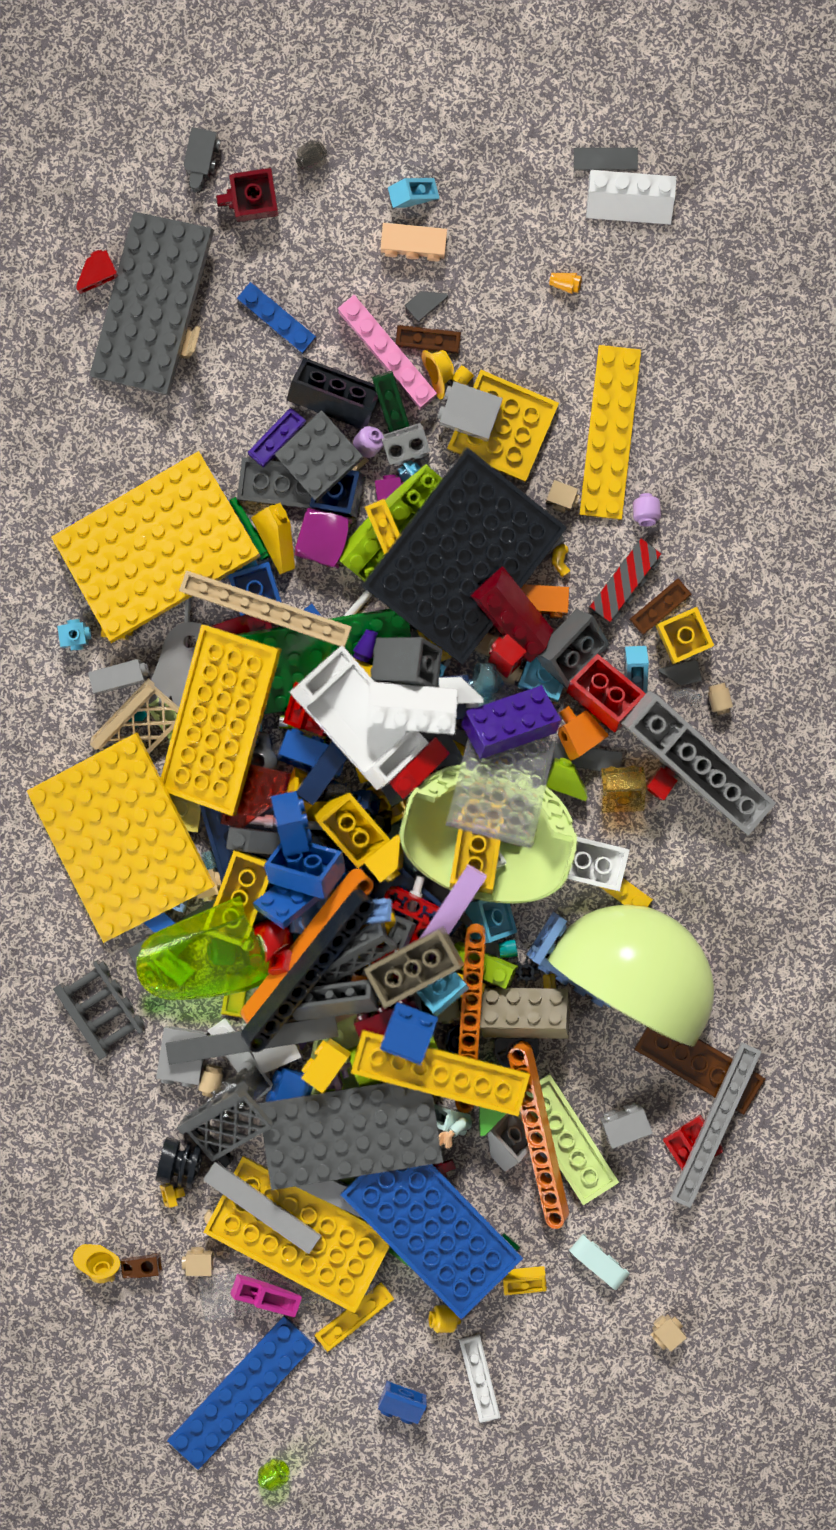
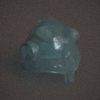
(486, 680)

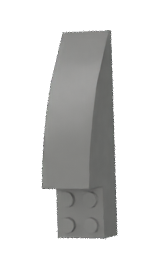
(697, 762)

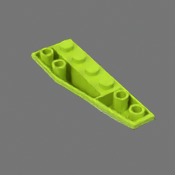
(363, 548)

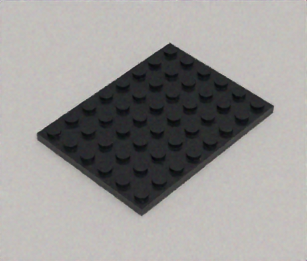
(454, 545)

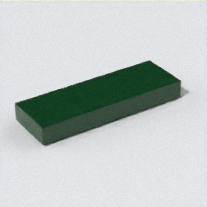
(390, 401)

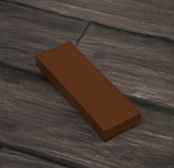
(427, 339)
(660, 606)

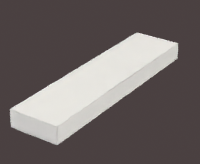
(479, 1378)

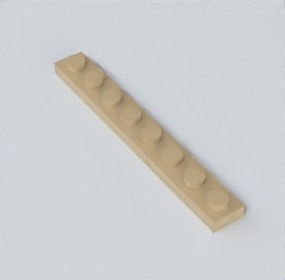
(265, 609)

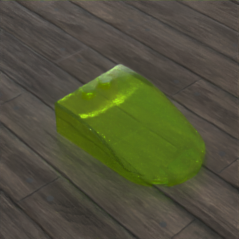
(203, 956)

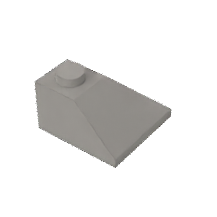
(508, 1141)

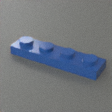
(276, 317)

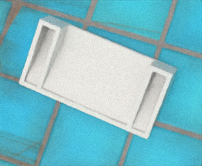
(338, 701)

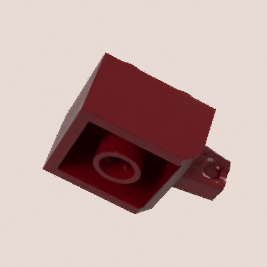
(242, 186)

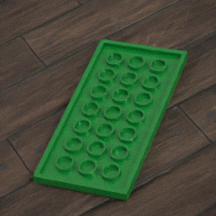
(304, 653)

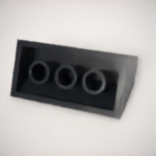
(334, 393)

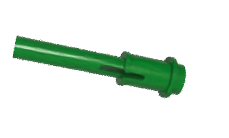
(254, 535)

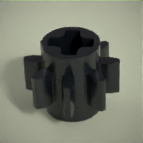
(526, 977)

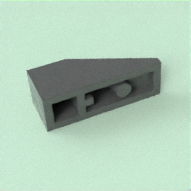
(252, 840)

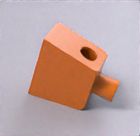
(579, 732)

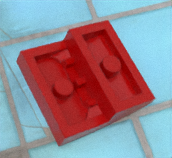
(300, 718)
(680, 1143)

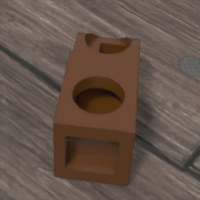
(141, 1266)

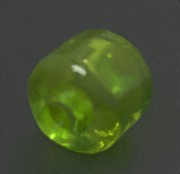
(273, 1474)

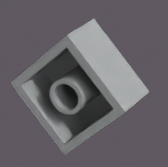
(626, 1124)

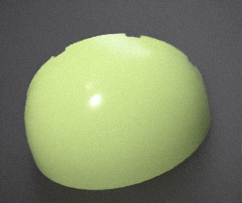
(528, 871)
(641, 967)

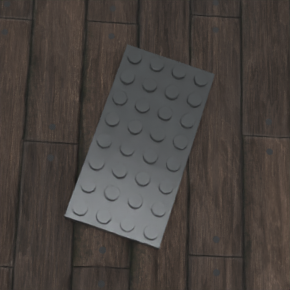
(151, 303)
(349, 1134)

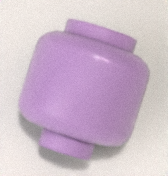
(368, 441)
(646, 510)

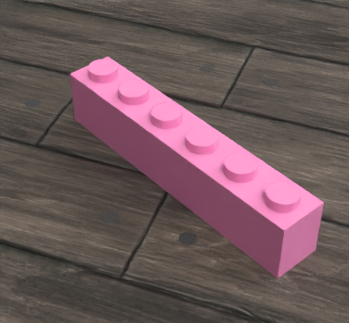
(387, 352)

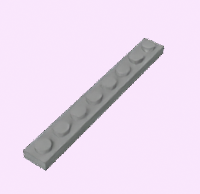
(715, 1124)

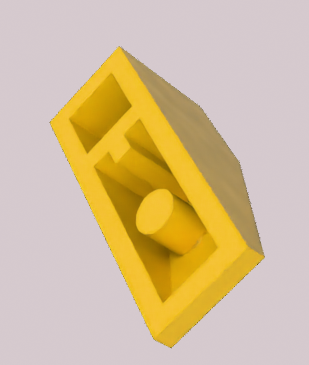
(276, 535)

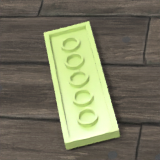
(575, 1150)

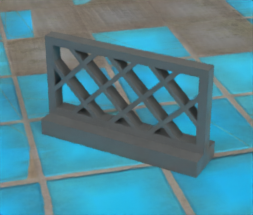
(218, 1106)

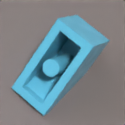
(413, 192)
(637, 666)

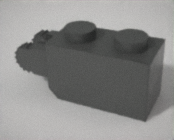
(200, 156)

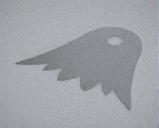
(174, 662)

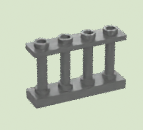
(78, 1010)

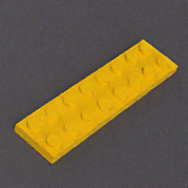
(610, 432)
(444, 1075)

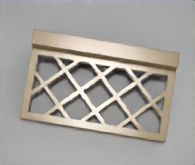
(127, 711)

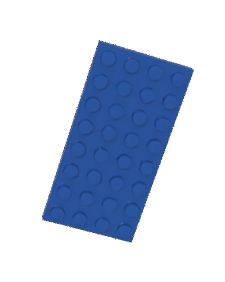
(434, 1232)

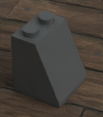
(406, 662)

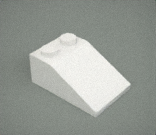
(598, 864)

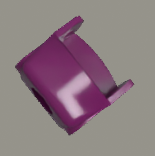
(322, 537)

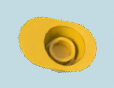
(439, 369)
(96, 1262)

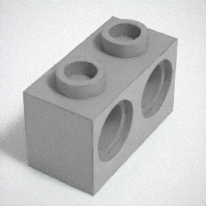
(404, 438)

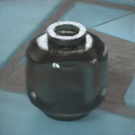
(311, 155)

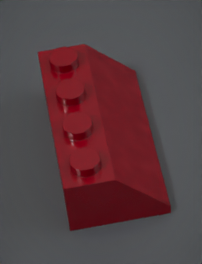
(513, 613)

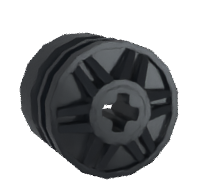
(178, 1163)

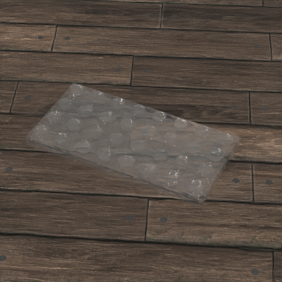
(506, 790)

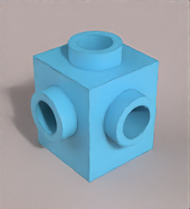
(66, 634)

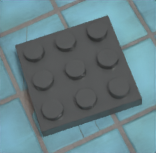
(319, 456)

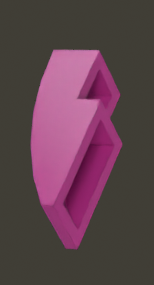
(265, 1295)

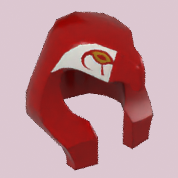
(273, 937)

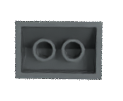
(572, 647)

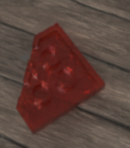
(256, 795)

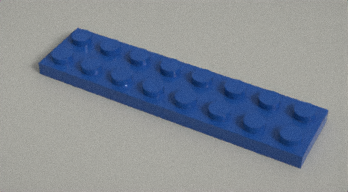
(241, 1392)

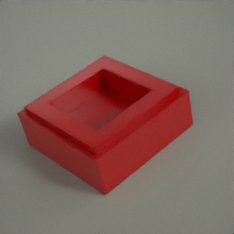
(280, 962)

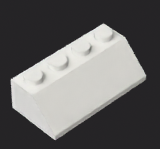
(630, 197)
(412, 708)

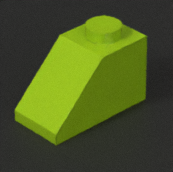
(566, 779)

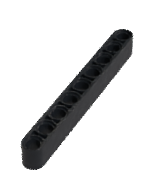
(307, 970)

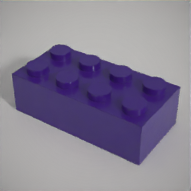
(511, 722)

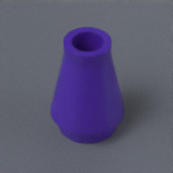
(365, 646)

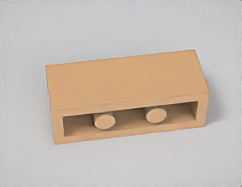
(413, 241)

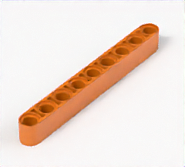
(354, 880)
(471, 1007)
(536, 1144)

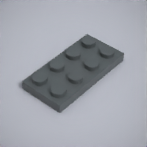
(271, 485)

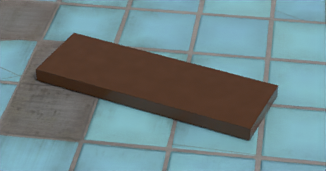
(696, 1064)

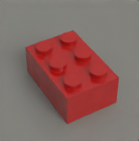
(605, 692)

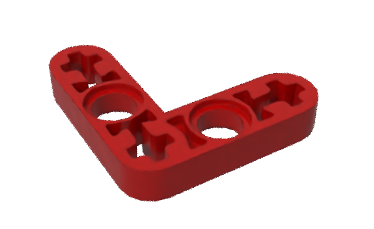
(423, 920)

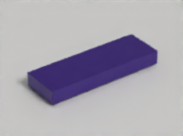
(277, 437)

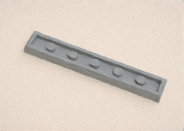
(262, 1207)

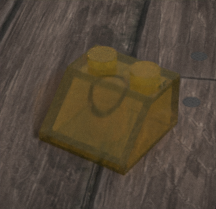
(622, 789)

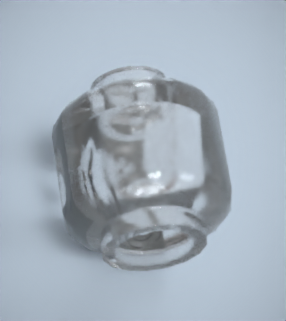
(336, 788)

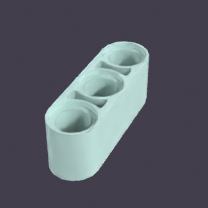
(598, 1262)

